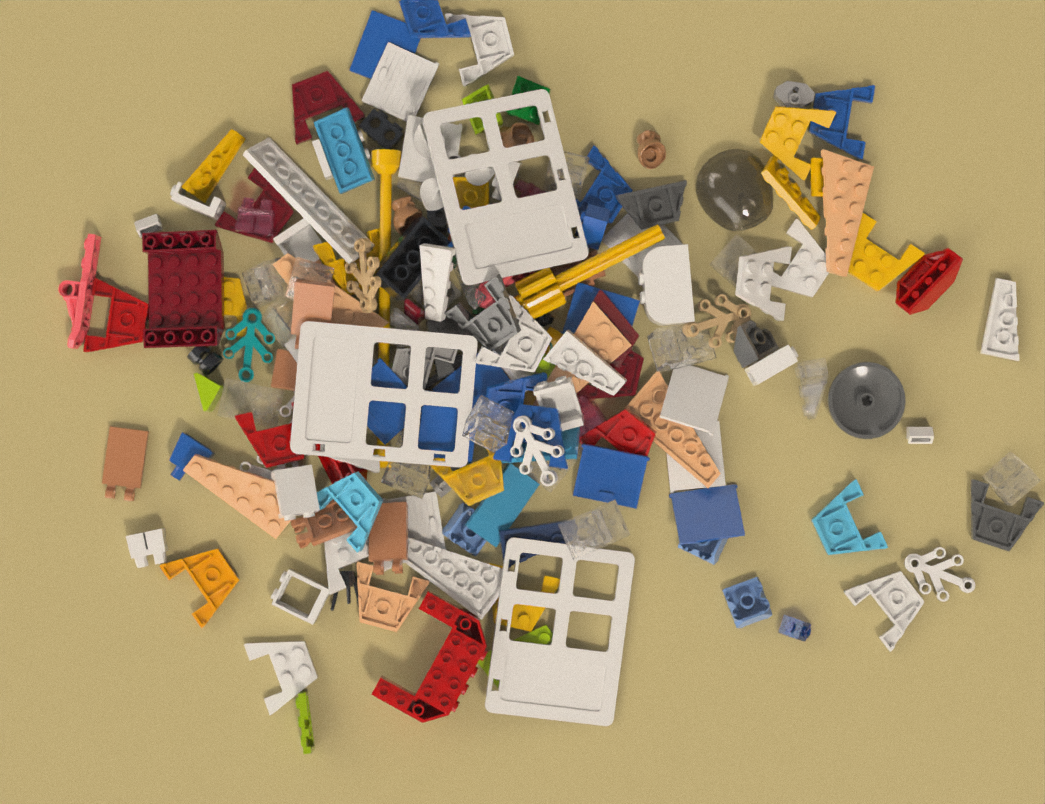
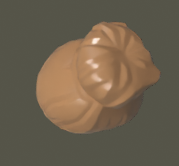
(516, 135)
(650, 150)
(404, 213)

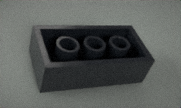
(402, 264)

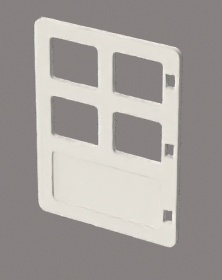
(517, 232)
(336, 392)
(554, 678)

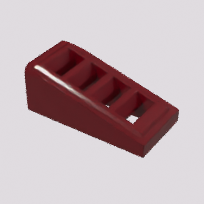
(413, 311)

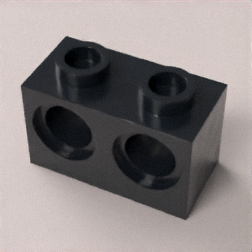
(378, 133)

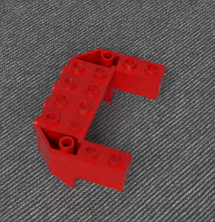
(450, 669)

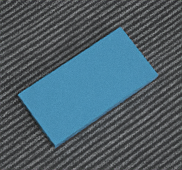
(344, 150)
(502, 508)

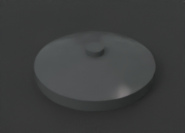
(866, 400)

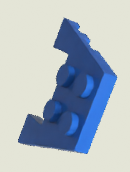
(427, 21)
(841, 103)
(605, 187)
(512, 392)
(541, 417)

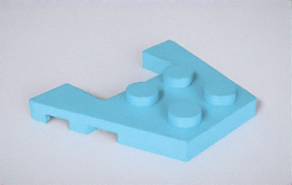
(357, 501)
(838, 528)

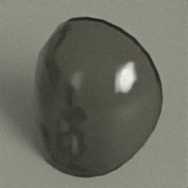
(734, 190)

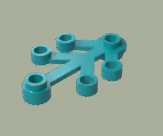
(249, 341)

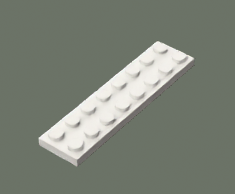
(306, 197)

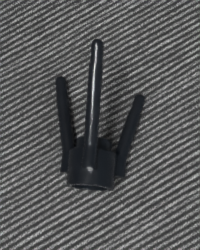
(349, 579)

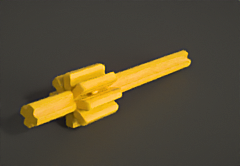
(543, 291)

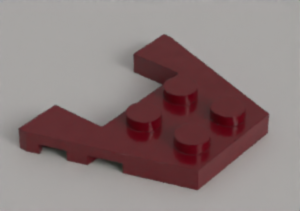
(318, 96)
(280, 207)
(620, 322)
(629, 369)

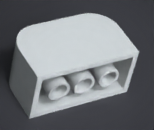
(667, 286)

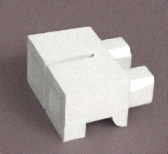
(146, 544)

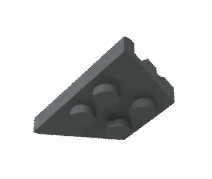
(654, 205)

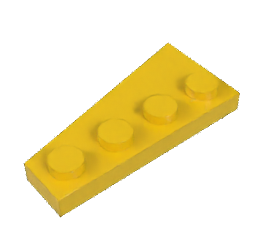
(211, 170)
(790, 192)

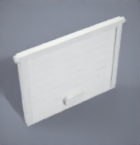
(400, 82)
(415, 167)
(628, 228)
(694, 398)
(681, 479)
(423, 519)

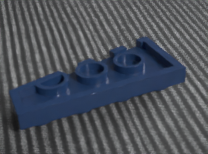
(542, 532)

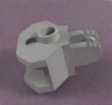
(785, 97)

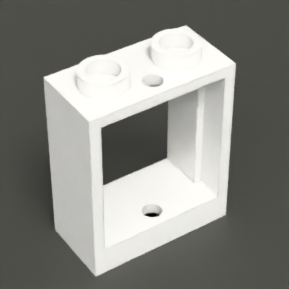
(771, 364)
(278, 593)

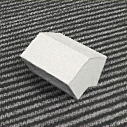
(148, 222)
(919, 435)

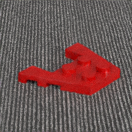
(125, 320)
(624, 432)
(270, 444)

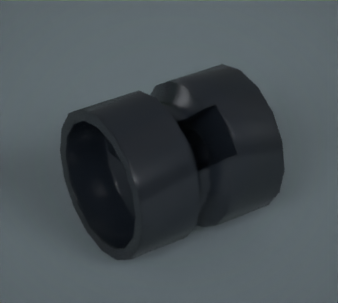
(437, 218)
(210, 362)

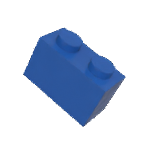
(594, 224)

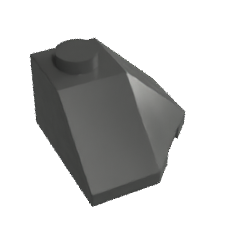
(753, 343)

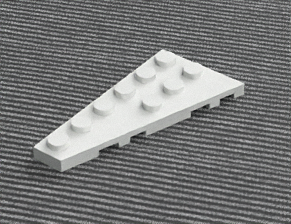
(462, 578)

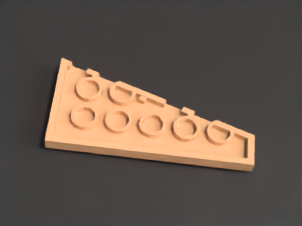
(843, 204)
(345, 307)
(600, 336)
(673, 438)
(244, 491)

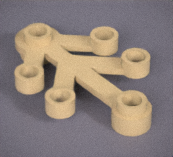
(365, 277)
(721, 320)

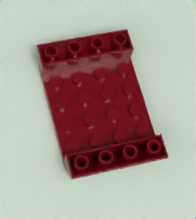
(184, 289)

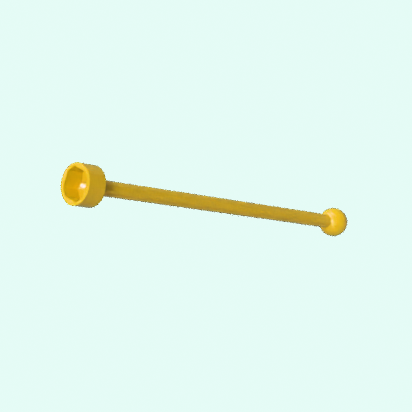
(385, 163)

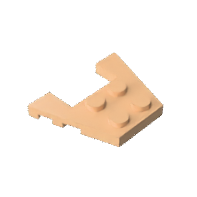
(385, 607)

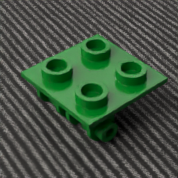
(527, 113)

